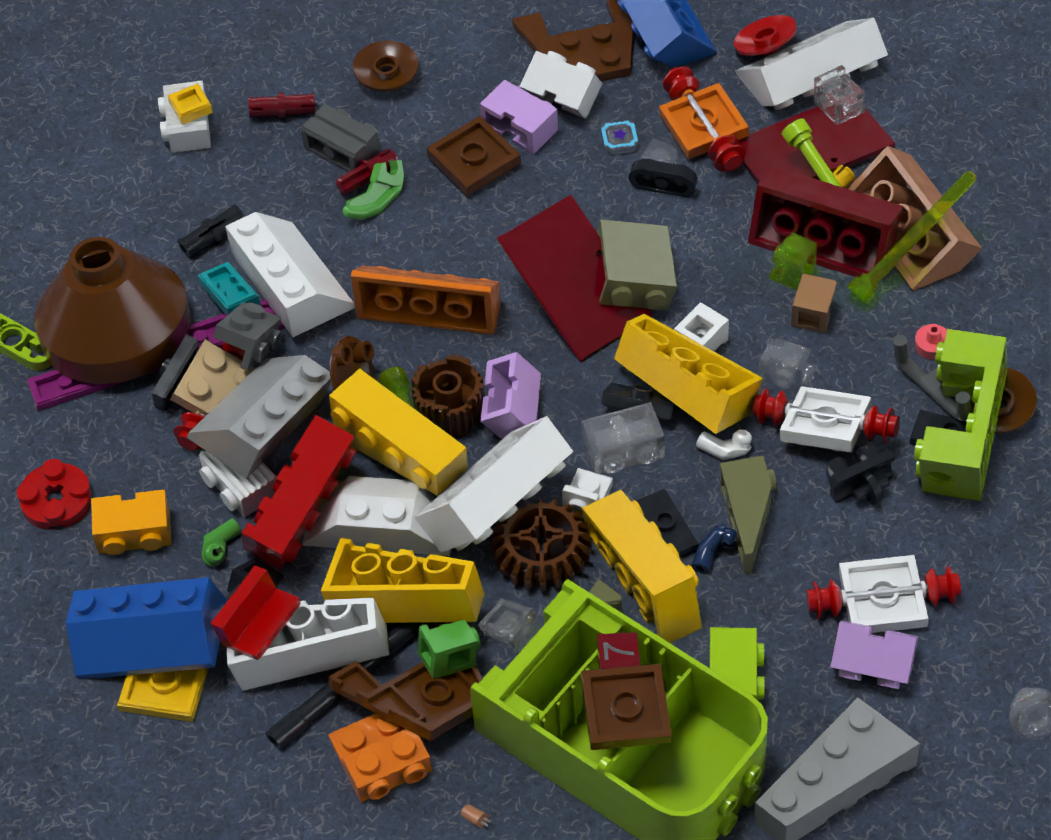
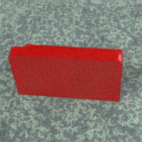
(254, 615)

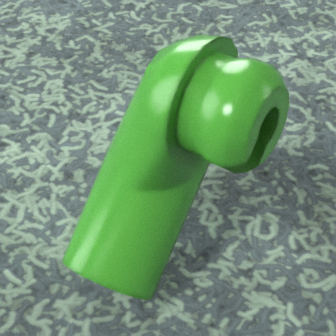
(215, 542)

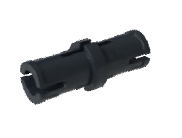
(209, 232)

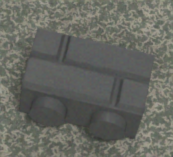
(340, 138)

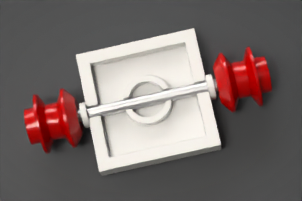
(825, 418)
(884, 593)

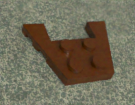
(602, 47)
(413, 698)

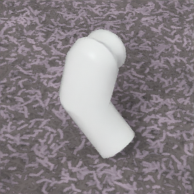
(725, 449)

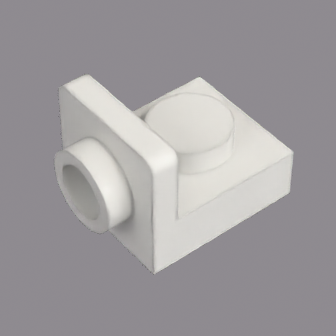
(586, 489)

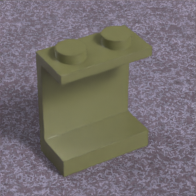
(636, 265)

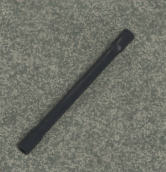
(297, 720)

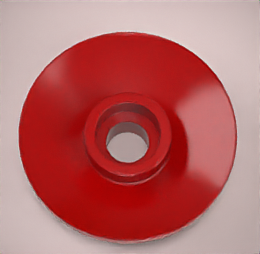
(765, 35)

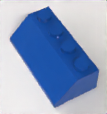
(669, 30)
(144, 628)

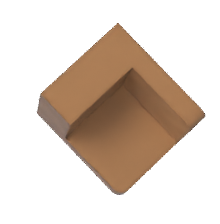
(813, 303)

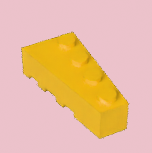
(688, 373)
(397, 434)
(645, 565)
(404, 584)

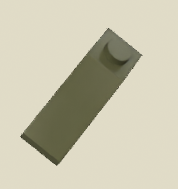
(747, 497)

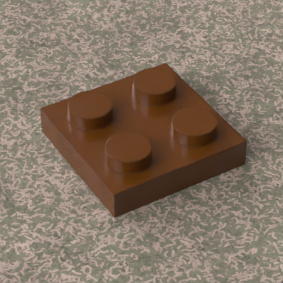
(473, 155)
(625, 707)

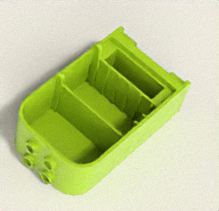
(648, 790)

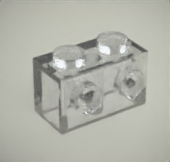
(623, 439)

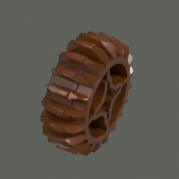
(519, 540)

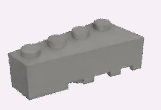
(839, 768)

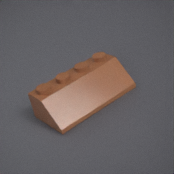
(946, 246)

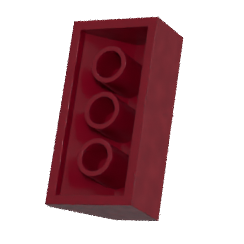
(848, 226)

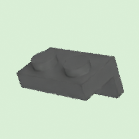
(251, 330)

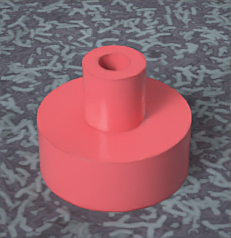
(927, 340)

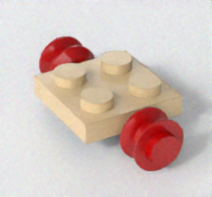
(206, 384)

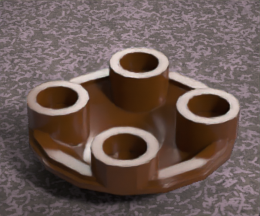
(349, 356)

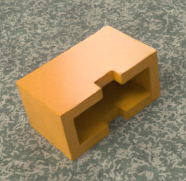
(131, 523)

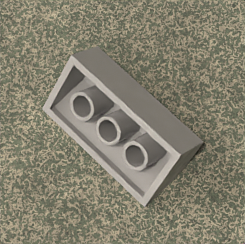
(262, 411)

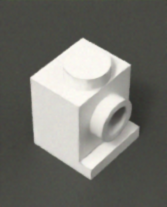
(705, 327)

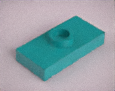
(227, 287)

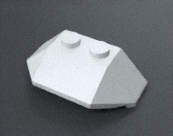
(374, 513)

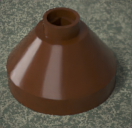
(111, 314)

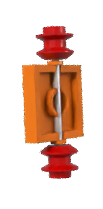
(703, 120)

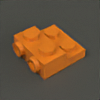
(379, 756)

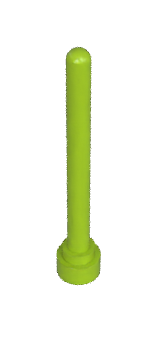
(799, 135)

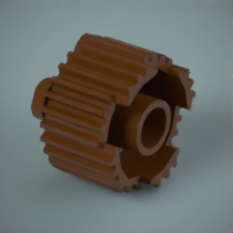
(449, 394)

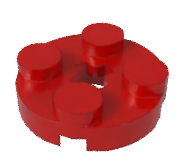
(54, 477)

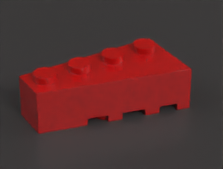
(299, 493)

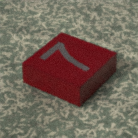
(618, 650)

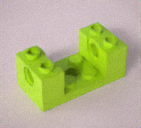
(954, 460)

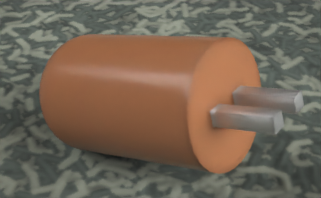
(475, 816)

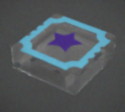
(619, 138)

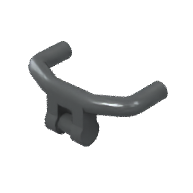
(956, 406)

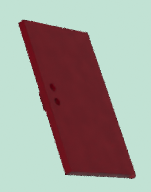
(837, 144)
(566, 275)

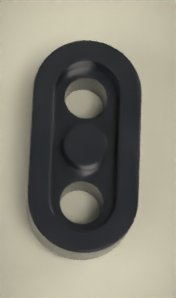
(663, 177)

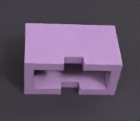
(520, 115)
(511, 394)
(882, 657)

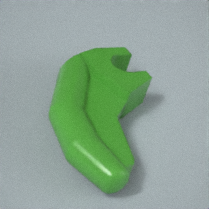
(380, 194)

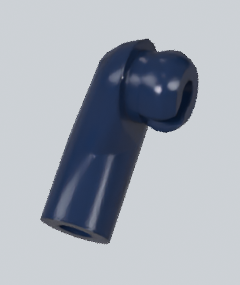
(708, 546)

